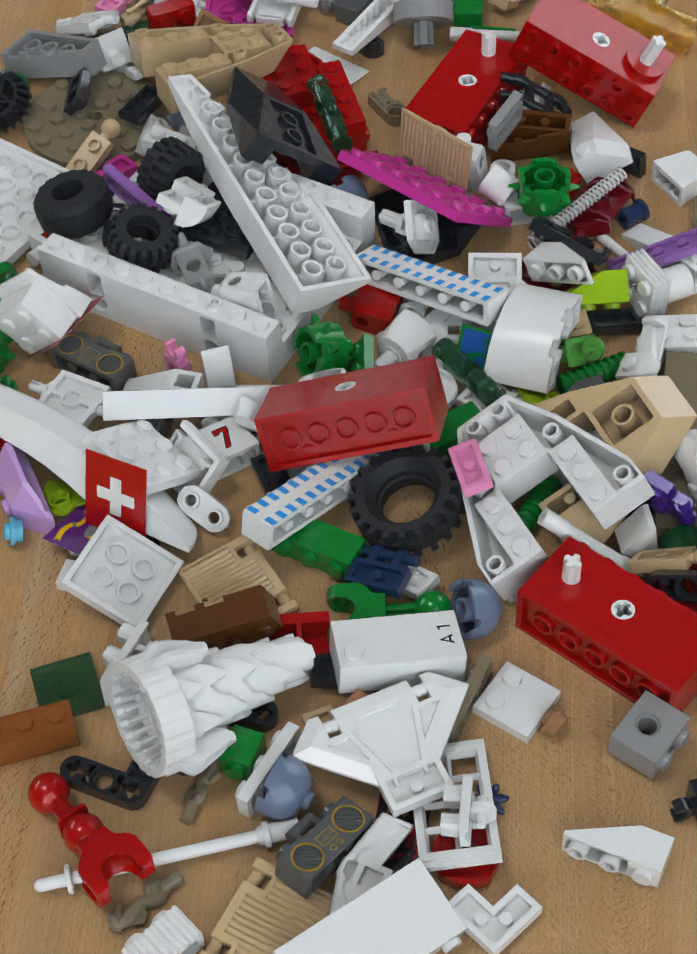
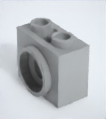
(652, 751)

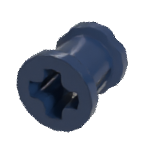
(633, 213)

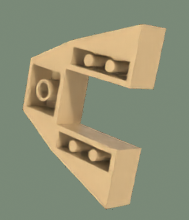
(207, 54)
(634, 415)

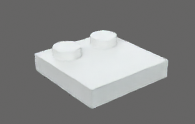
(516, 701)

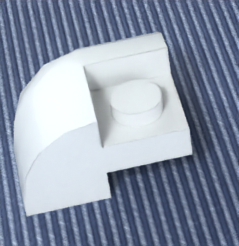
(188, 201)

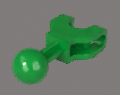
(363, 603)

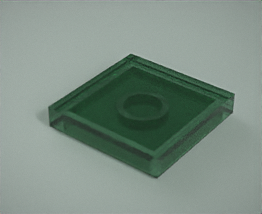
(71, 680)

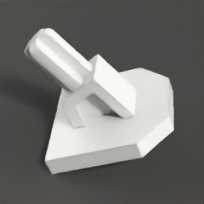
(416, 223)

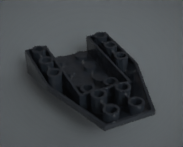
(270, 121)

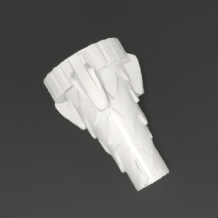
(182, 696)

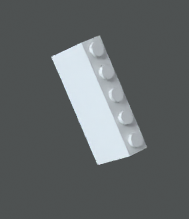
(394, 917)

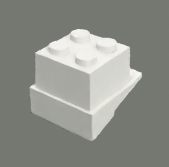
(38, 310)

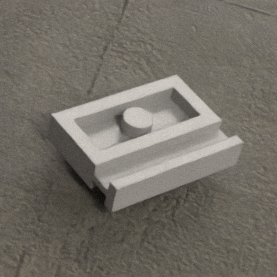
(505, 120)

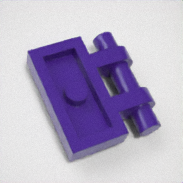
(670, 500)

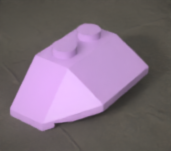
(22, 491)

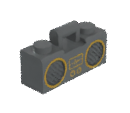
(94, 360)
(316, 856)

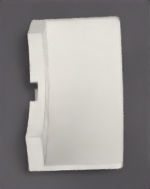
(529, 335)

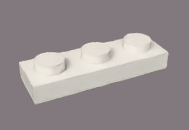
(249, 790)

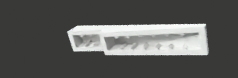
(366, 27)
(177, 402)

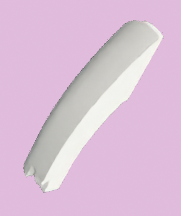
(57, 444)

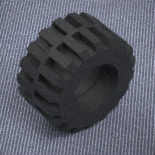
(167, 162)
(146, 224)

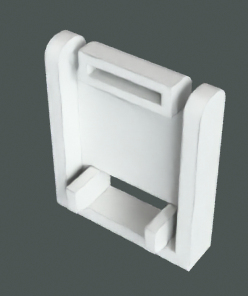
(273, 11)
(202, 453)

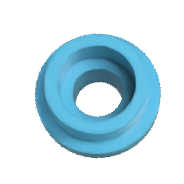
(13, 531)

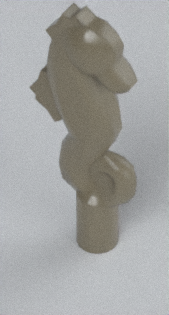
(197, 796)
(135, 912)

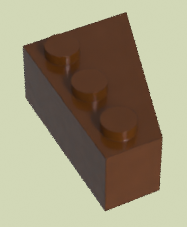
(536, 136)
(236, 620)

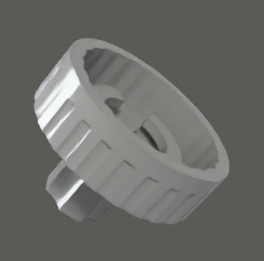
(423, 18)

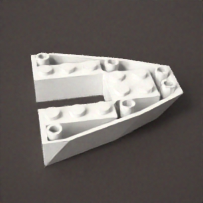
(522, 450)

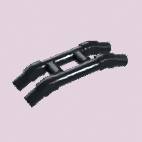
(550, 99)

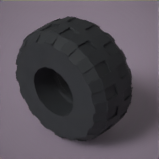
(73, 204)

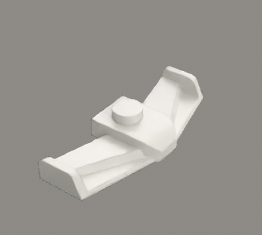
(649, 353)
(365, 862)

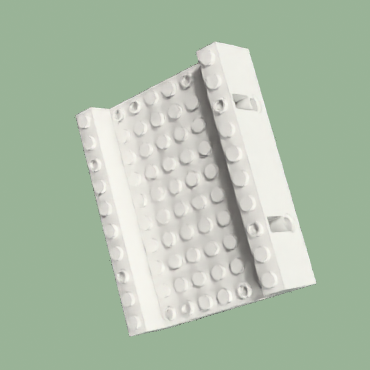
(198, 320)

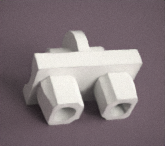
(134, 639)
(461, 823)

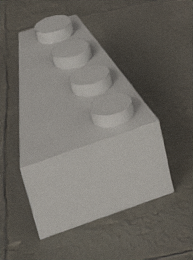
(53, 55)

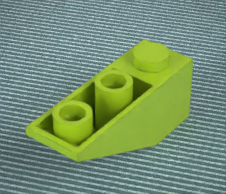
(608, 289)

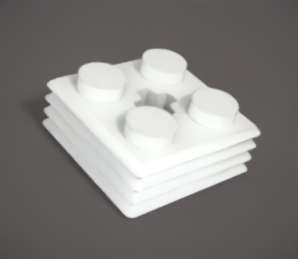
(647, 284)

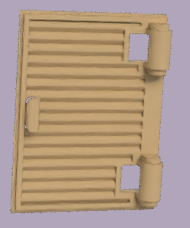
(434, 149)
(225, 573)
(268, 918)

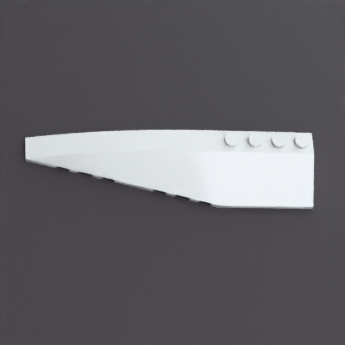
(280, 220)

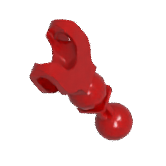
(99, 849)

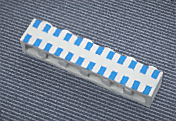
(433, 285)
(301, 500)

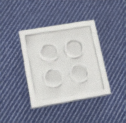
(145, 448)
(121, 573)

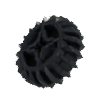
(13, 106)

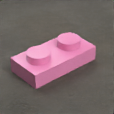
(470, 468)

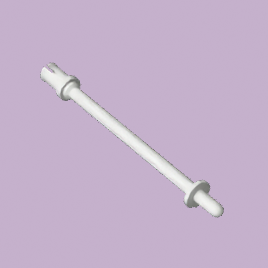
(264, 835)

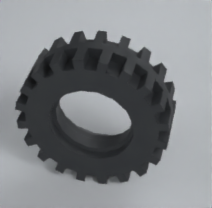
(398, 471)

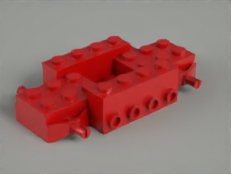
(292, 76)

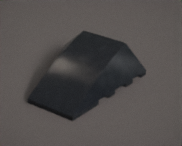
(452, 234)

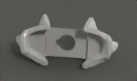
(190, 252)

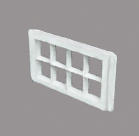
(460, 856)

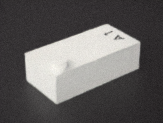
(395, 648)

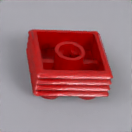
(171, 14)

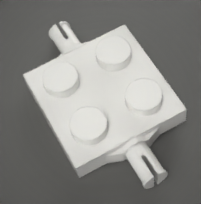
(87, 23)
(73, 396)

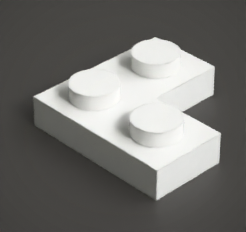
(498, 924)

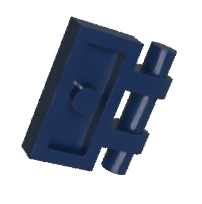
(383, 576)

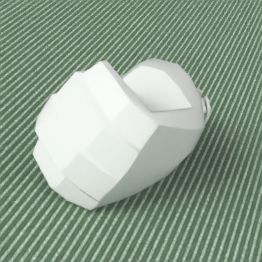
(404, 339)

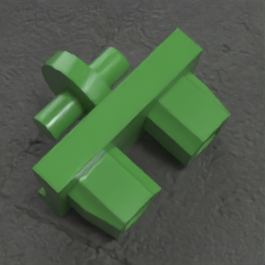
(582, 350)

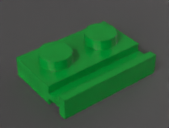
(362, 354)

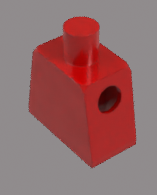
(371, 308)

